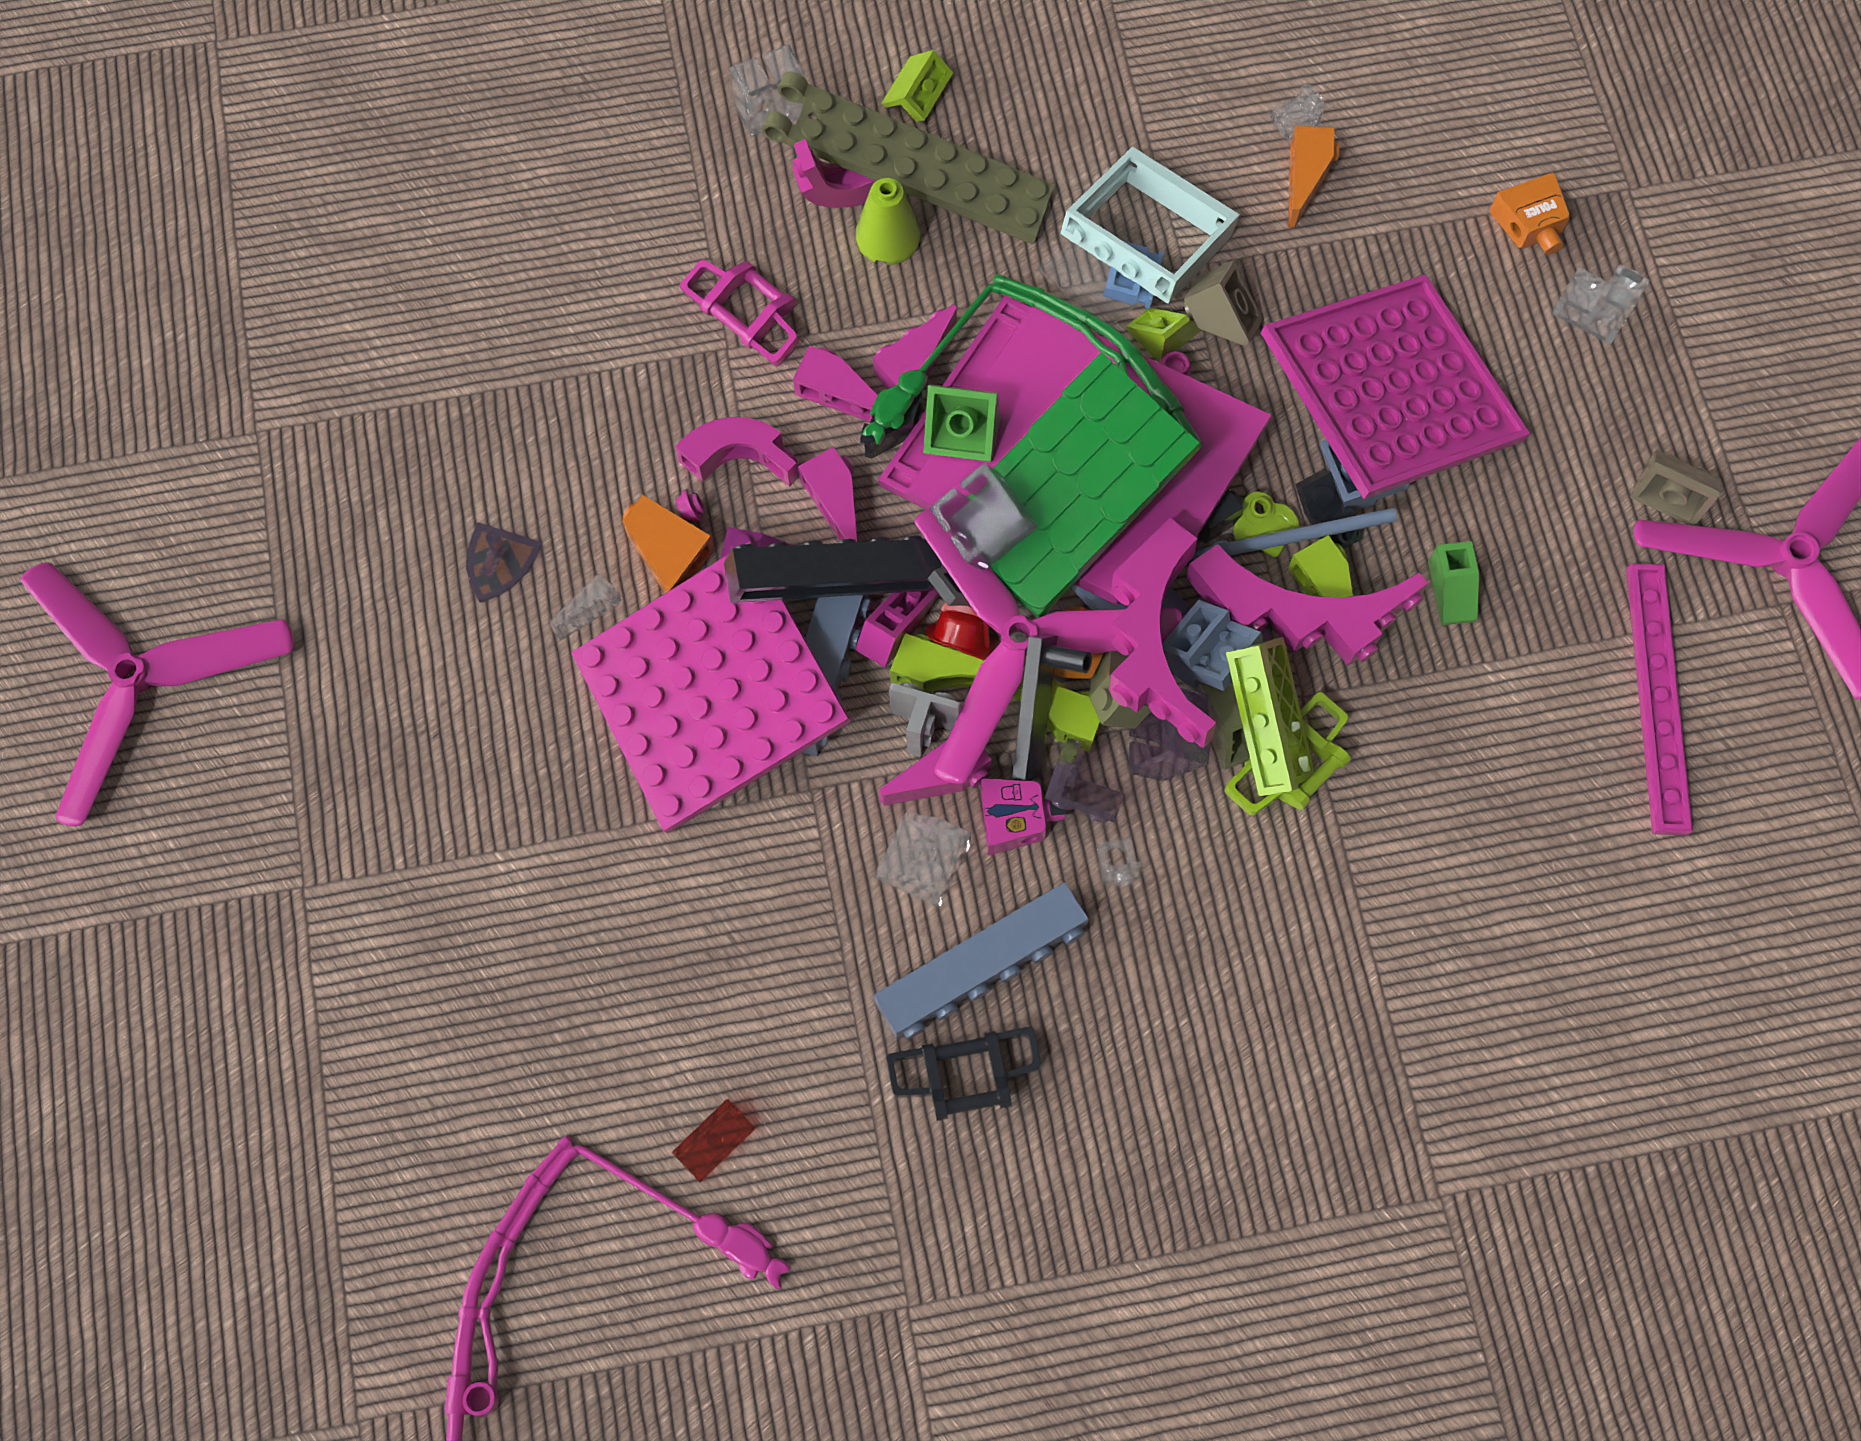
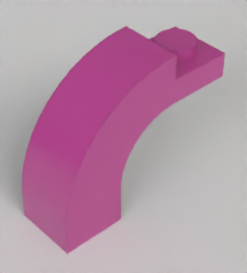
(827, 182)
(732, 439)

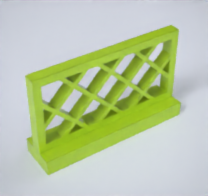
(1269, 715)

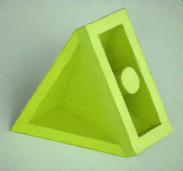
(1162, 331)

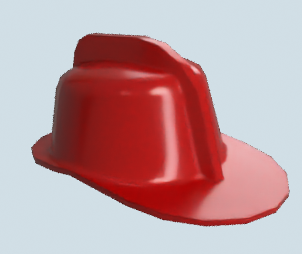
(964, 631)

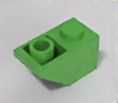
(1455, 582)

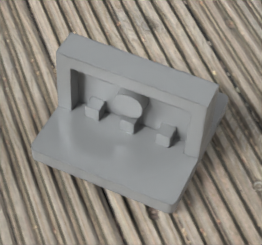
(924, 713)

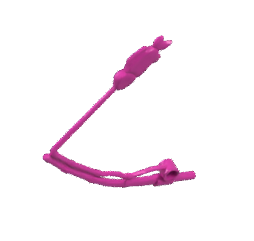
(737, 1242)

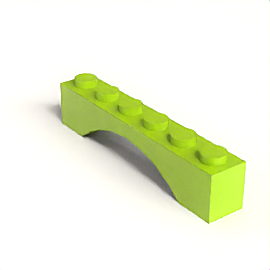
(941, 667)

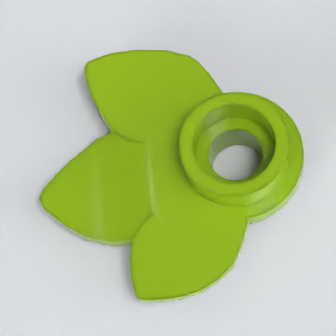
(1274, 519)

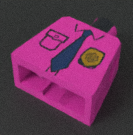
(1015, 814)

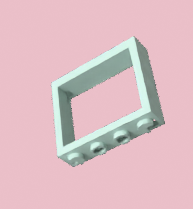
(1169, 191)

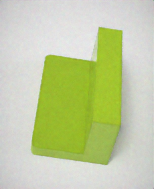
(919, 84)

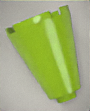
(887, 224)

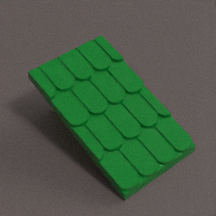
(1086, 478)

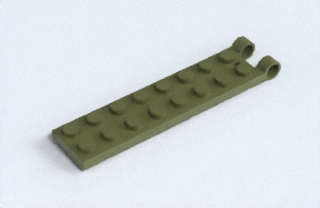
(916, 159)

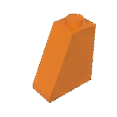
(666, 542)

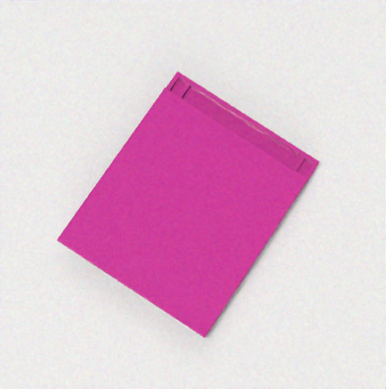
(1029, 364)

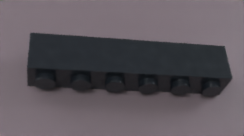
(829, 569)

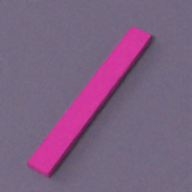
(1659, 700)

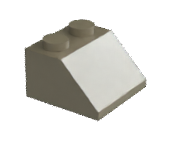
(1223, 304)
(1676, 488)

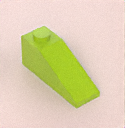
(1322, 570)

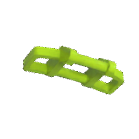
(1332, 754)

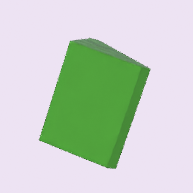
(961, 422)

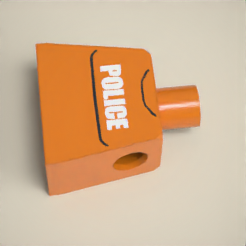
(1533, 213)

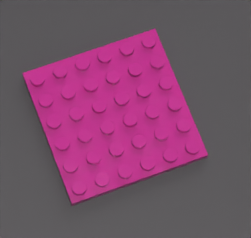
(1394, 385)
(707, 693)

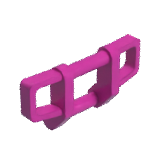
(745, 272)

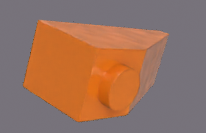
(1310, 161)

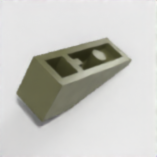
(1107, 709)

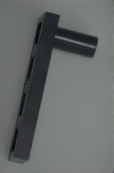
(1041, 659)

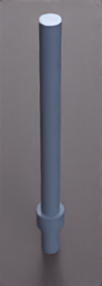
(1302, 533)

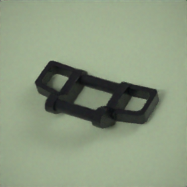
(989, 1044)

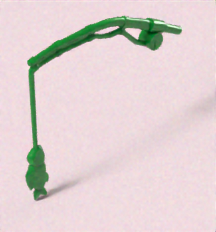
(894, 402)

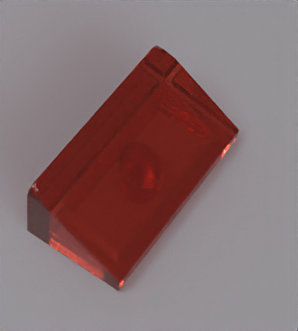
(713, 1140)

